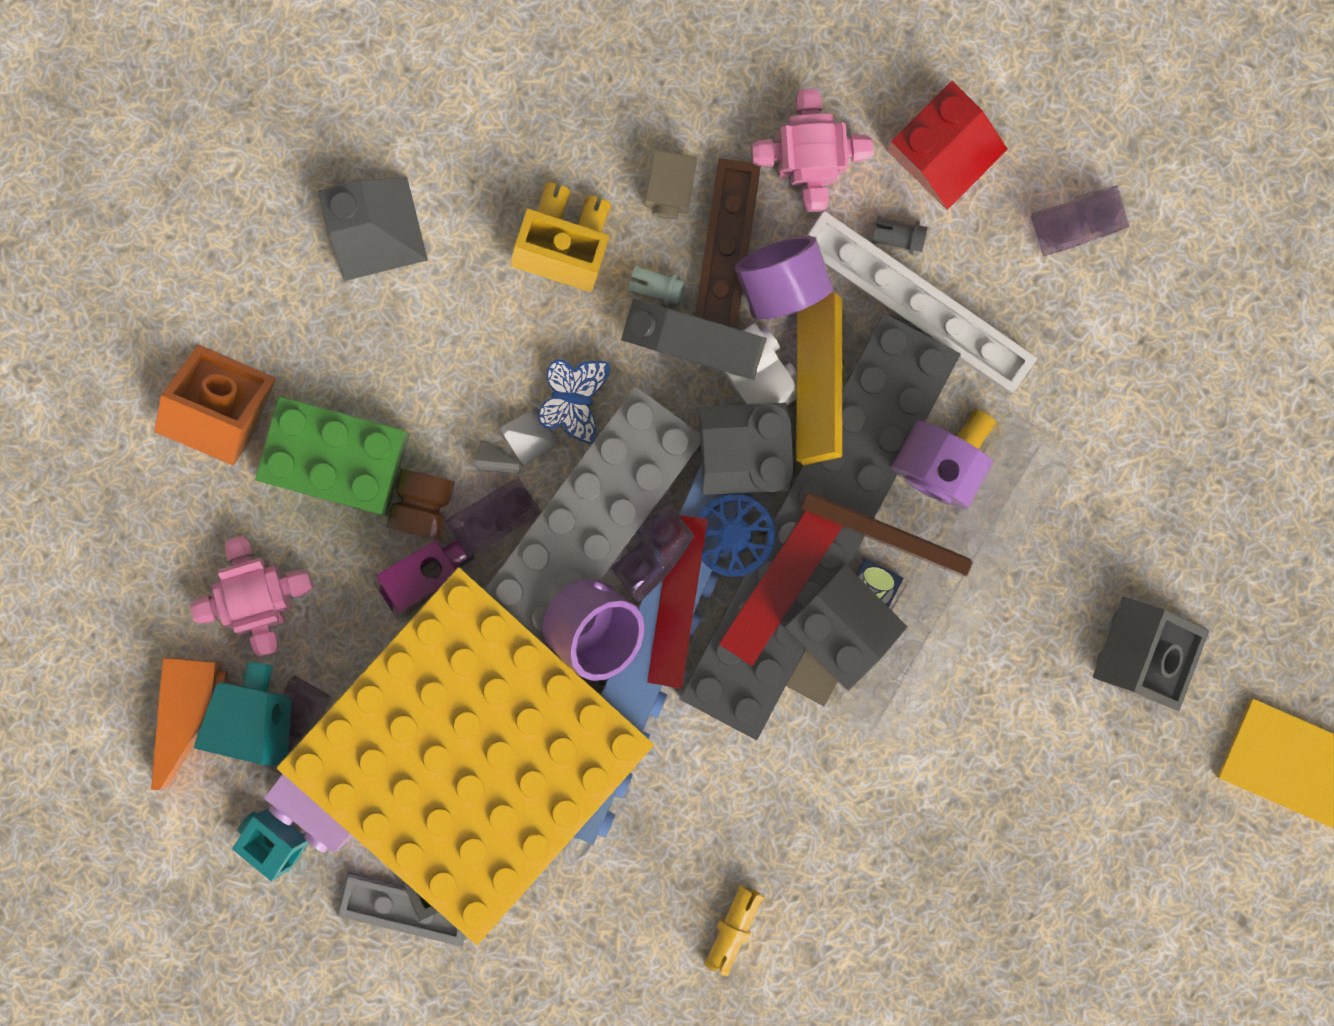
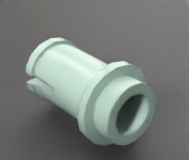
(659, 286)

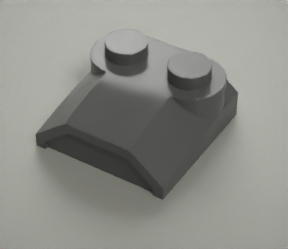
(745, 448)

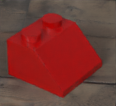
(948, 145)

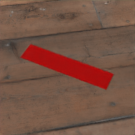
(779, 587)
(676, 611)

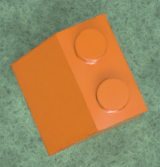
(213, 404)

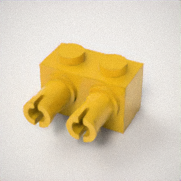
(561, 248)

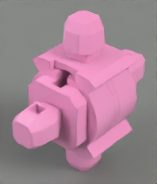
(812, 150)
(251, 596)

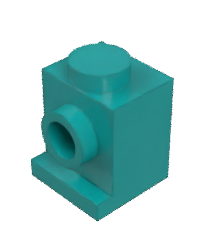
(258, 850)

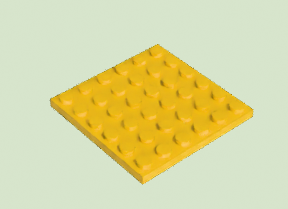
(466, 756)

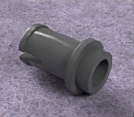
(900, 234)

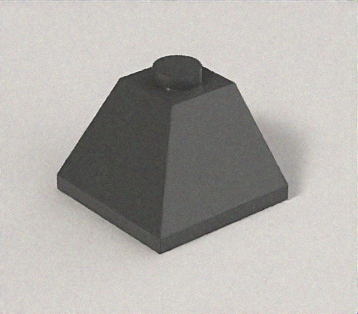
(373, 226)

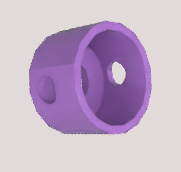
(784, 277)
(959, 463)
(609, 638)

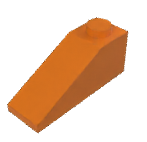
(183, 702)

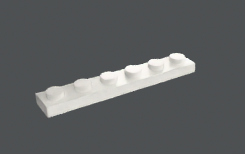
(921, 304)

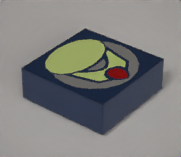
(879, 580)

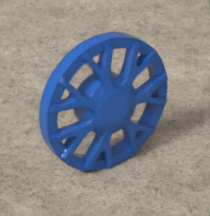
(736, 535)

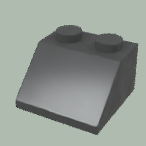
(846, 627)
(1150, 653)

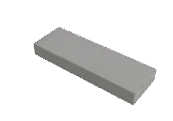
(390, 907)

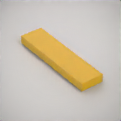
(819, 381)

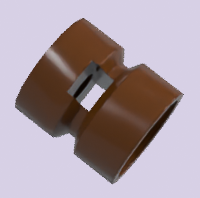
(420, 504)

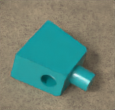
(247, 719)

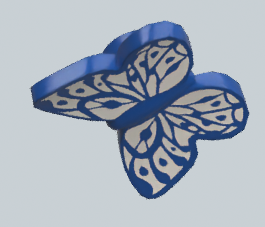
(572, 398)

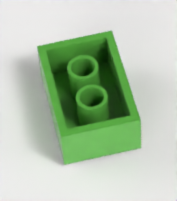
(332, 456)

